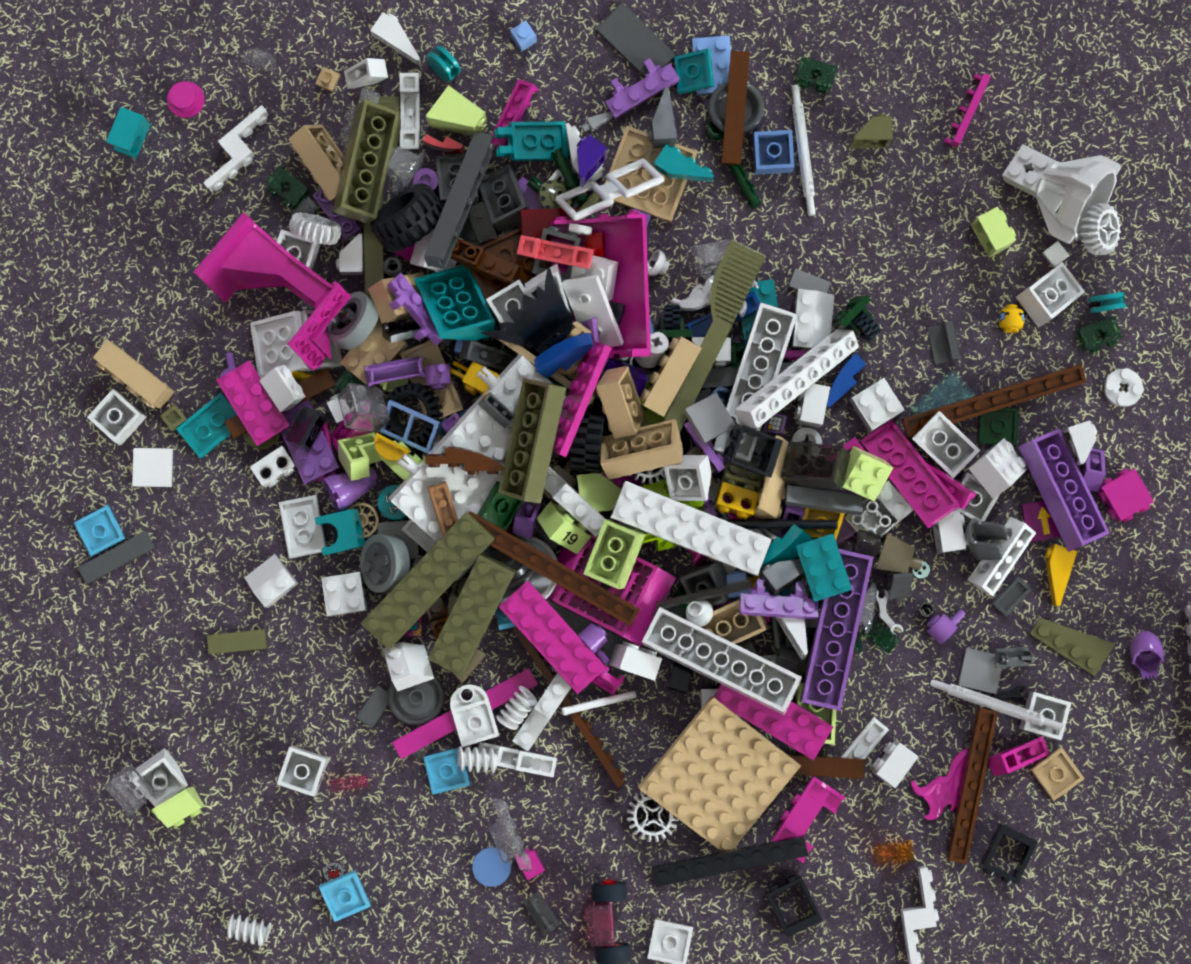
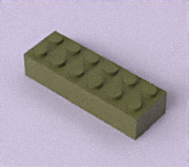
(366, 162)
(532, 440)
(472, 614)

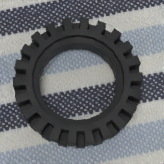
(430, 402)

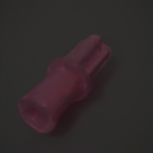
(349, 783)

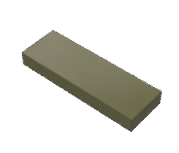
(237, 641)

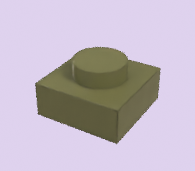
(173, 418)

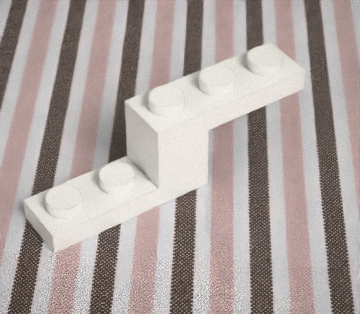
(237, 149)
(573, 502)
(542, 713)
(920, 916)

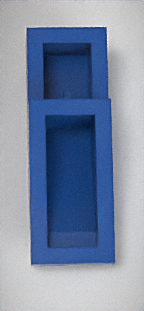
(563, 354)
(844, 380)

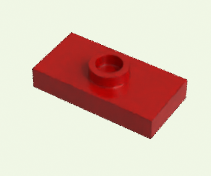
(596, 242)

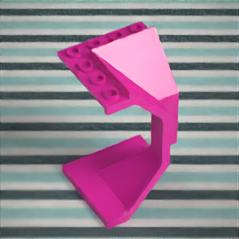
(253, 260)

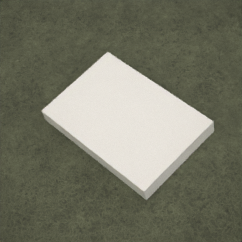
(299, 526)

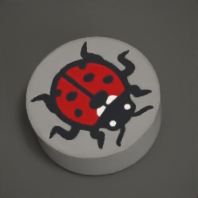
(333, 871)

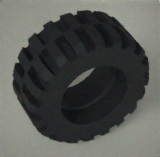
(407, 217)

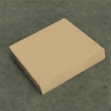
(1057, 774)

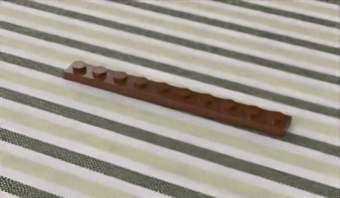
(999, 398)
(559, 573)
(584, 726)

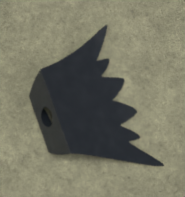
(539, 320)

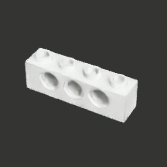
(991, 573)

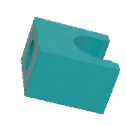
(128, 132)
(348, 528)

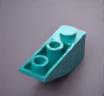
(677, 166)

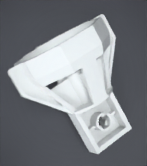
(1067, 184)

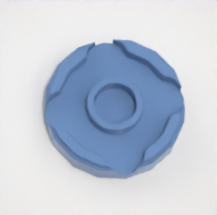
(489, 867)

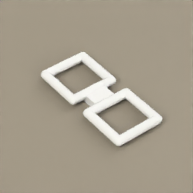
(609, 190)

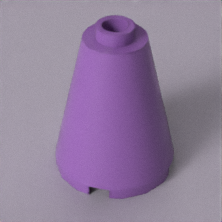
(346, 492)

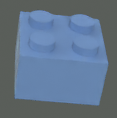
(773, 152)

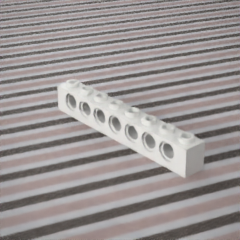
(796, 378)

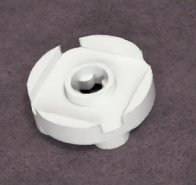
(1134, 389)

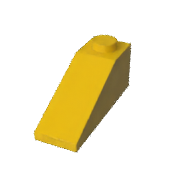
(1059, 567)

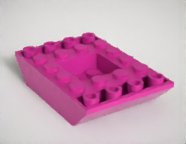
(644, 587)

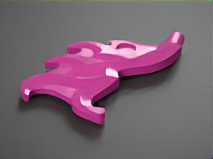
(943, 789)

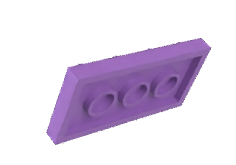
(319, 460)

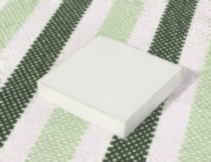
(152, 467)
(670, 942)

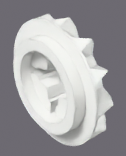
(813, 436)

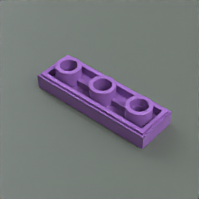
(348, 225)

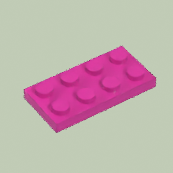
(252, 403)

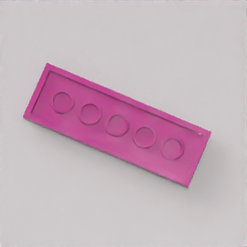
(579, 396)
(911, 474)
(552, 637)
(795, 728)

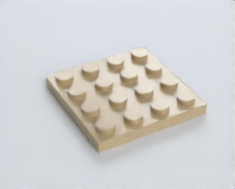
(659, 200)

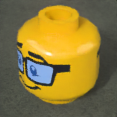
(1011, 319)

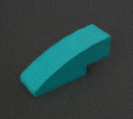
(784, 548)

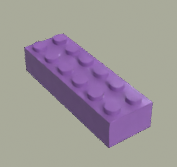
(1064, 490)

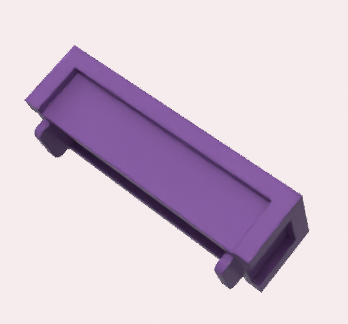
(393, 370)

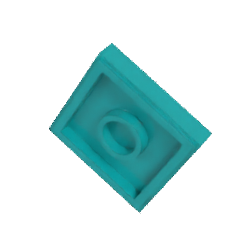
(694, 71)

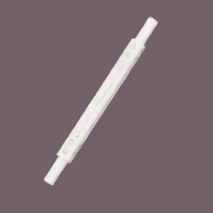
(803, 150)
(997, 705)

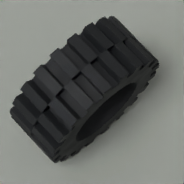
(587, 442)

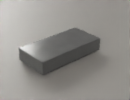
(1011, 596)
(374, 707)

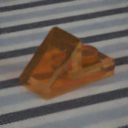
(893, 852)

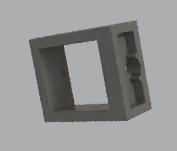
(553, 231)

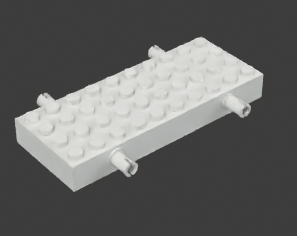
(473, 431)

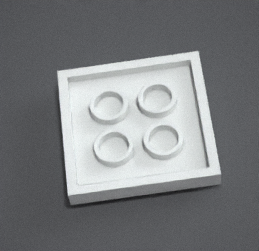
(271, 340)

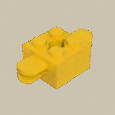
(471, 382)

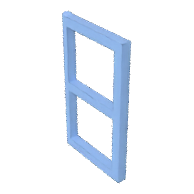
(405, 438)

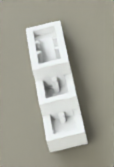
(522, 760)

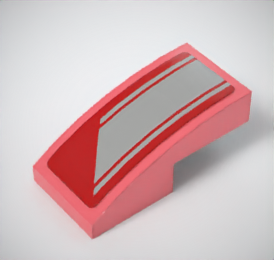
(449, 145)

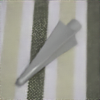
(596, 121)

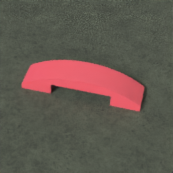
(555, 252)

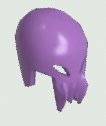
(1147, 653)

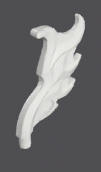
(701, 297)

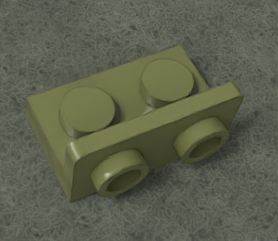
(740, 477)

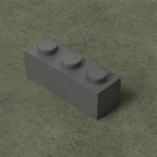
(497, 410)

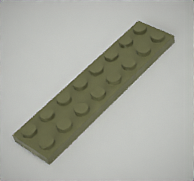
(427, 580)

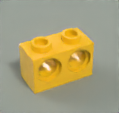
(736, 495)

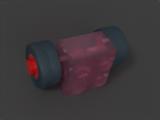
(600, 918)

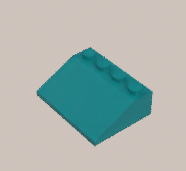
(455, 304)

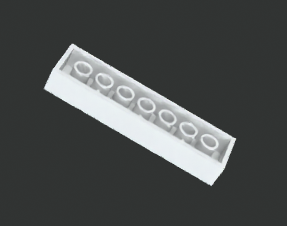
(757, 368)
(690, 528)
(722, 661)

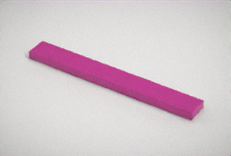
(445, 723)

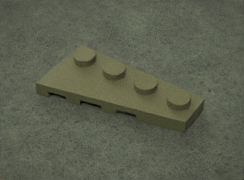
(1079, 648)

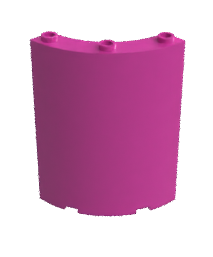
(628, 246)

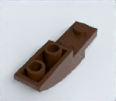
(483, 263)
(470, 460)

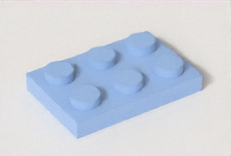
(720, 56)

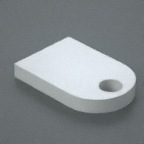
(473, 717)

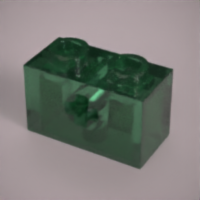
(825, 77)
(280, 179)
(1108, 328)

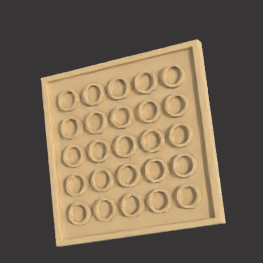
(719, 775)

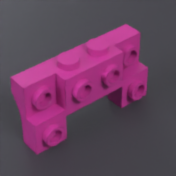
(805, 809)

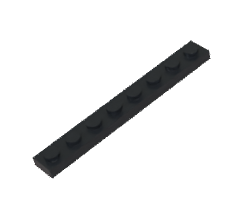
(729, 861)

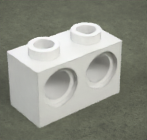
(271, 462)

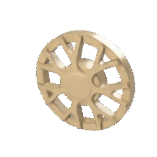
(365, 518)

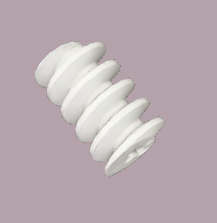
(659, 344)
(518, 709)
(477, 759)
(248, 930)

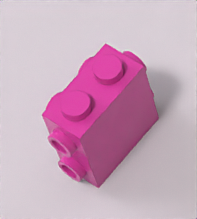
(1125, 495)

